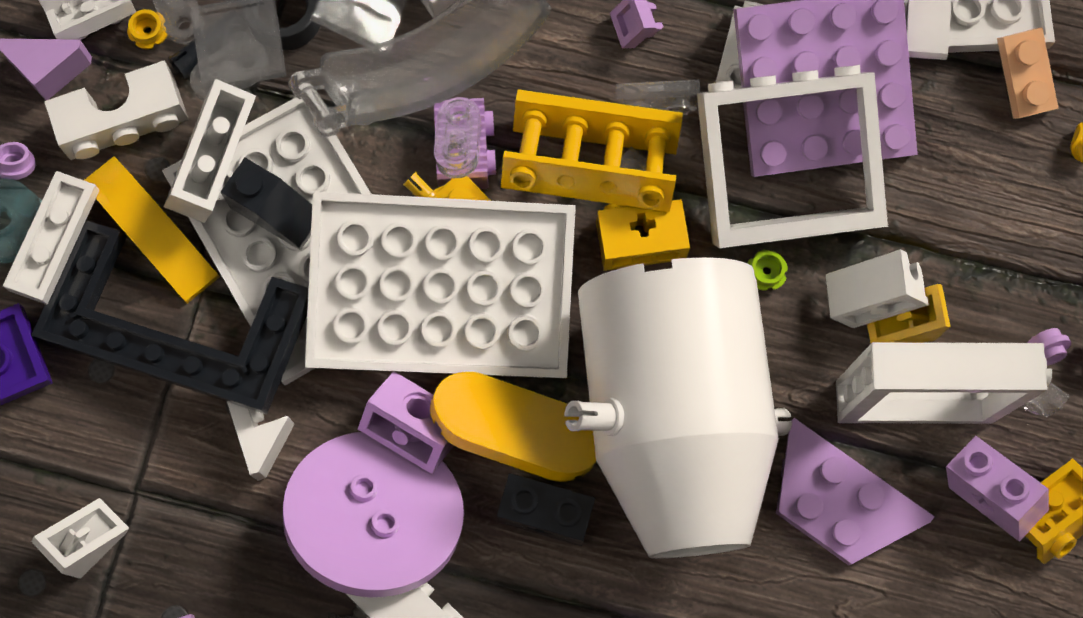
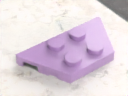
(840, 499)

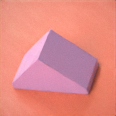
(47, 62)

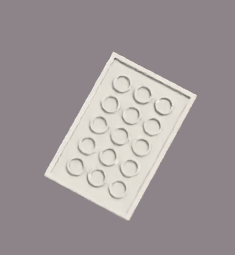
(247, 253)
(439, 285)

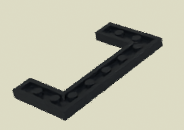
(242, 380)

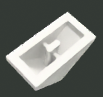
(81, 538)

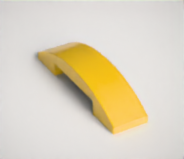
(152, 230)

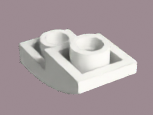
(928, 28)

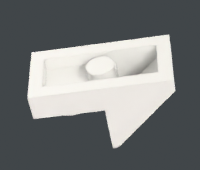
(262, 442)

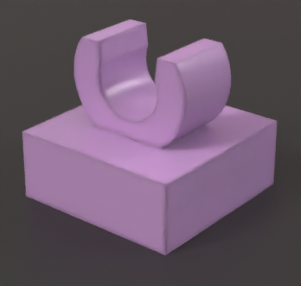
(634, 22)

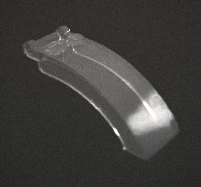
(418, 66)

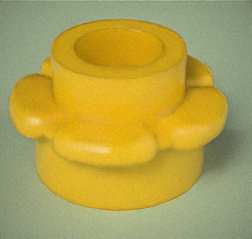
(139, 22)

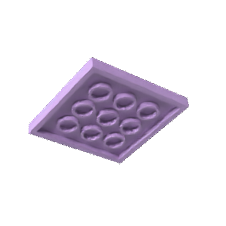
(820, 36)

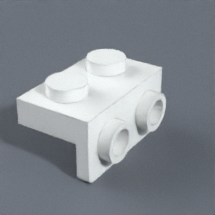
(81, 17)

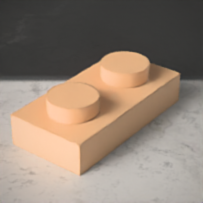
(1027, 73)

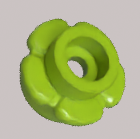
(775, 263)

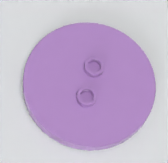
(370, 517)

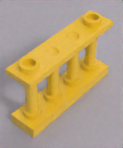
(598, 123)

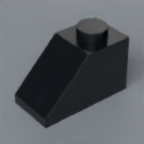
(269, 203)

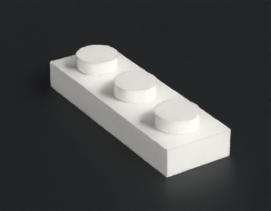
(51, 237)

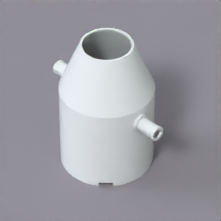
(680, 401)

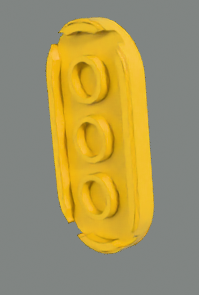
(511, 426)

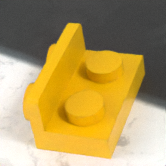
(1063, 523)

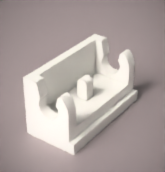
(875, 289)

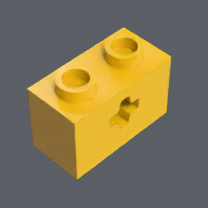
(624, 246)

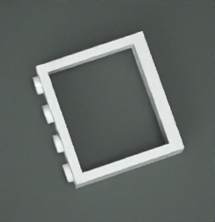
(801, 226)
(941, 382)

